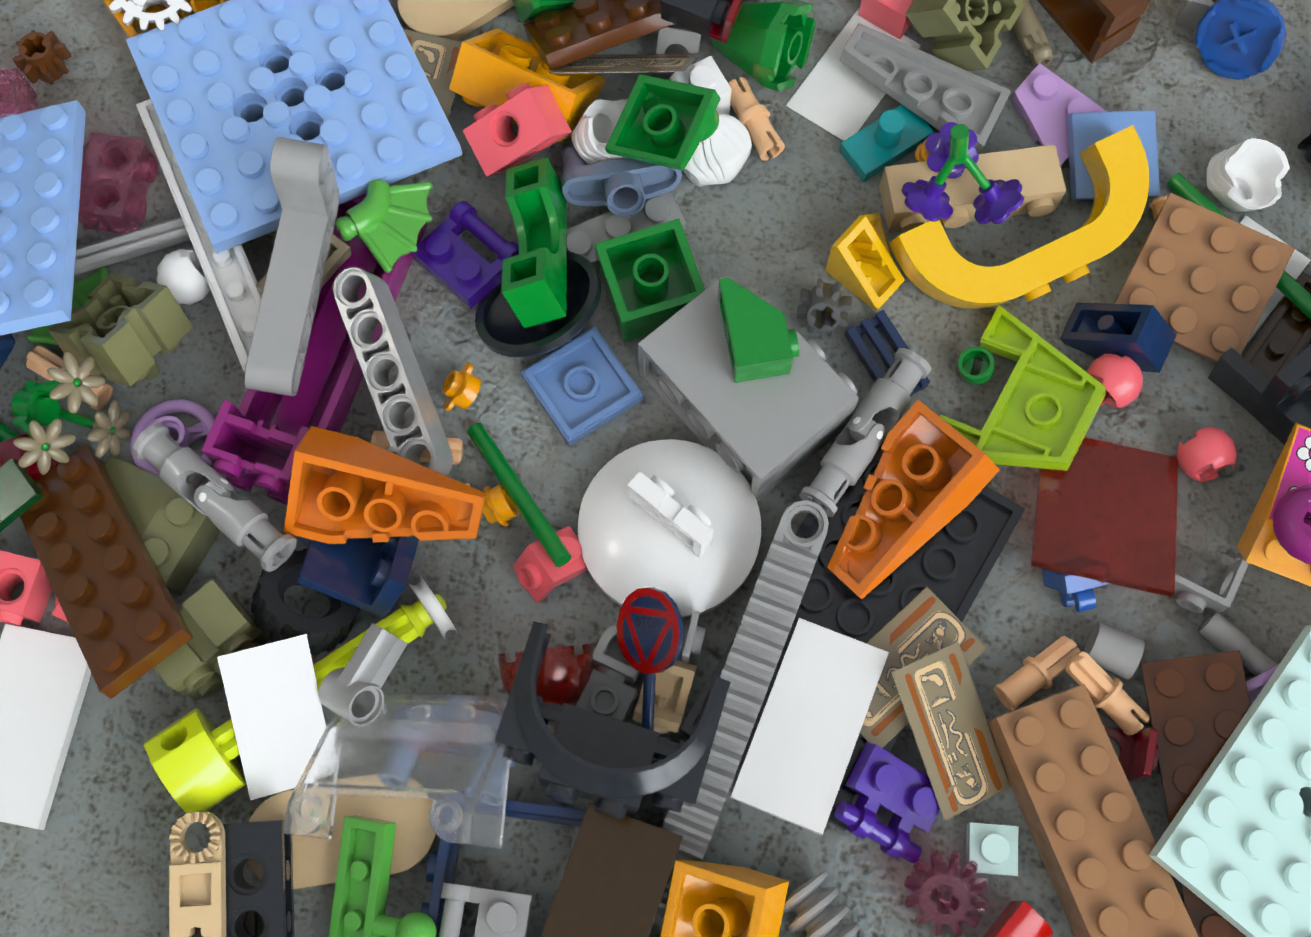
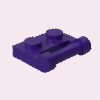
(459, 265)

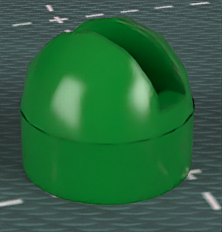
(967, 362)

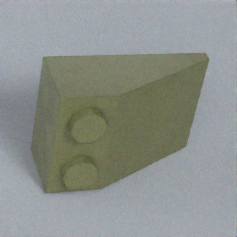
(167, 523)

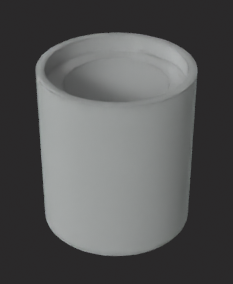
(1114, 650)

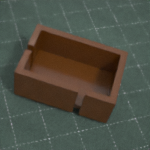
(1096, 24)

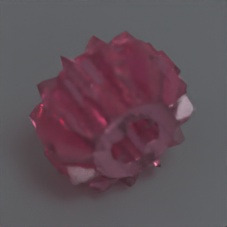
(965, 893)

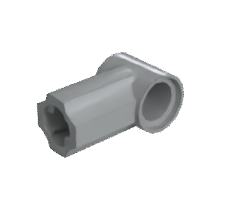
(356, 689)

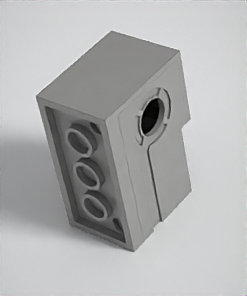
(754, 425)

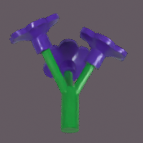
(949, 155)

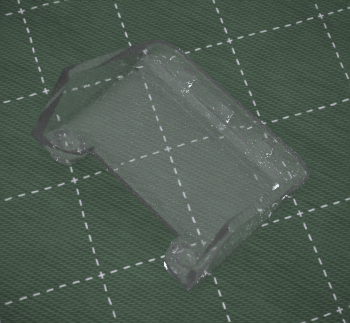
(412, 750)

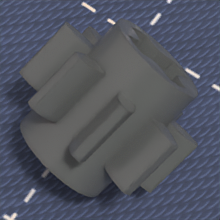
(824, 307)

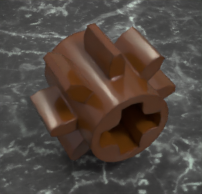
(42, 57)

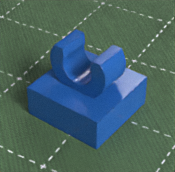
(1073, 589)

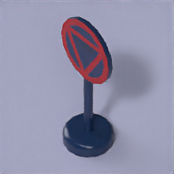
(649, 639)

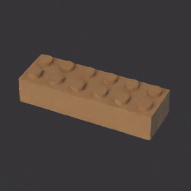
(1087, 820)

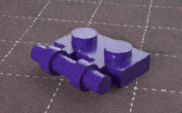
(897, 789)

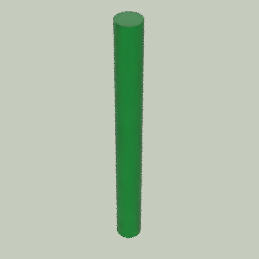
(519, 495)

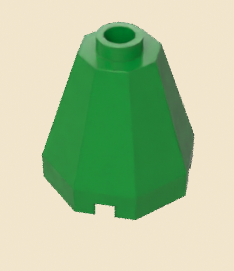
(770, 40)

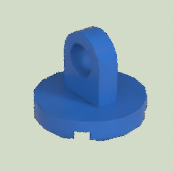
(1240, 37)

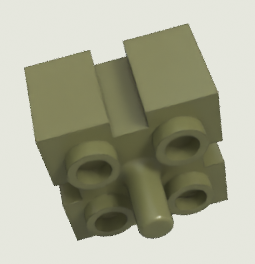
(964, 29)
(123, 329)
(218, 628)

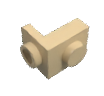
(671, 697)

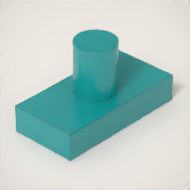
(884, 141)

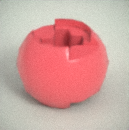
(1119, 376)
(1206, 454)

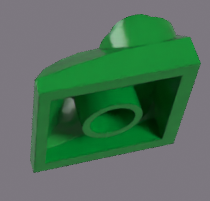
(664, 122)

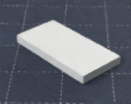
(39, 707)
(809, 726)

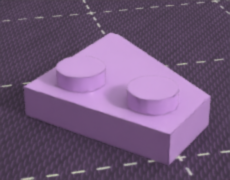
(1045, 104)

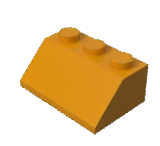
(499, 62)
(723, 901)

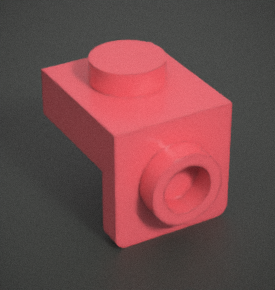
(538, 572)

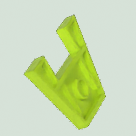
(1041, 407)

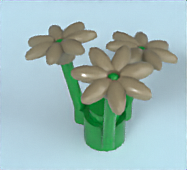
(38, 408)

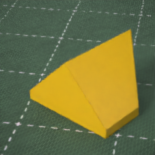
(865, 261)

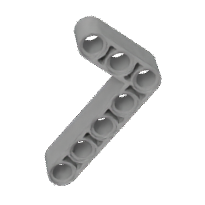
(287, 309)
(378, 359)

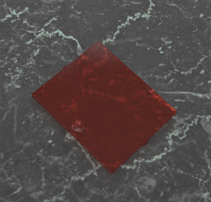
(1110, 517)

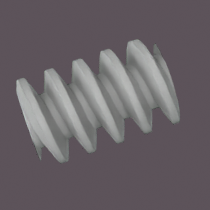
(815, 911)

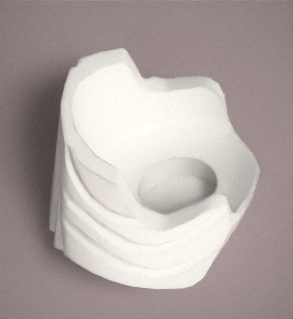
(595, 130)
(721, 155)
(1247, 175)

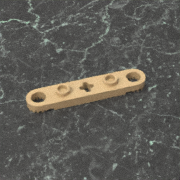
(197, 880)

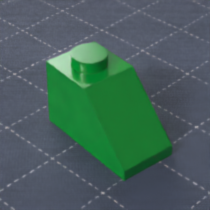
(755, 334)

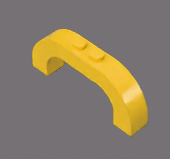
(1120, 196)

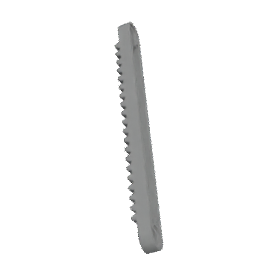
(750, 671)

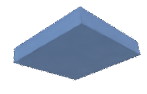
(1092, 127)
(582, 385)

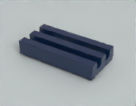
(894, 339)

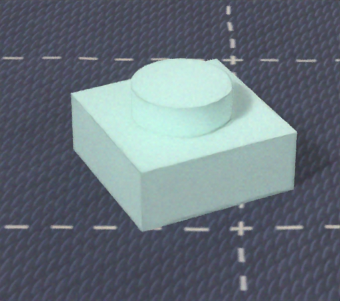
(993, 848)

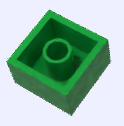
(648, 277)

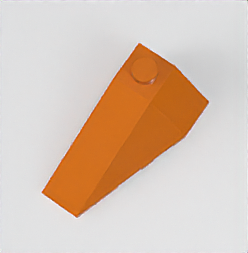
(362, 491)
(915, 491)

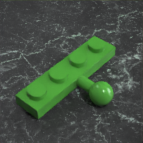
(364, 884)

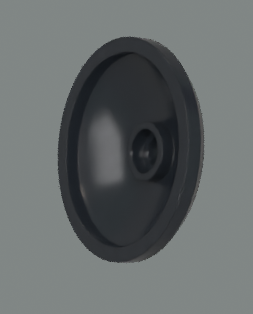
(504, 332)

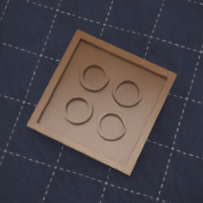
(1205, 277)

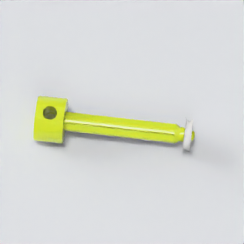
(200, 760)

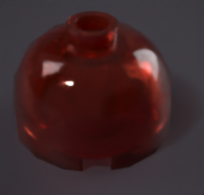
(561, 674)

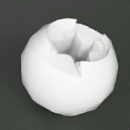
(183, 276)

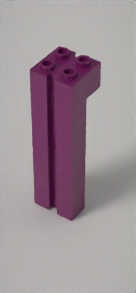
(260, 437)

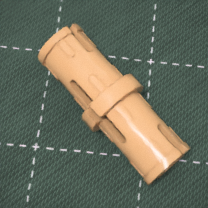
(755, 119)

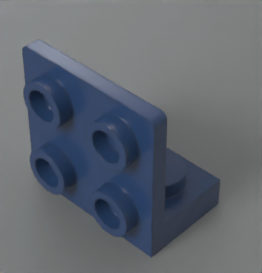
(360, 571)

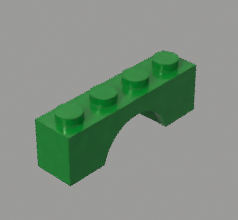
(537, 277)

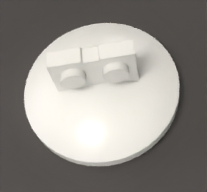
(670, 522)

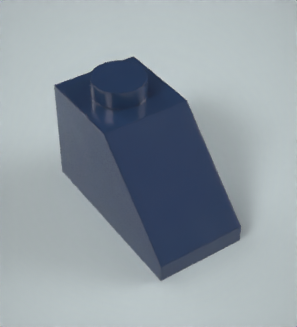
(1122, 331)

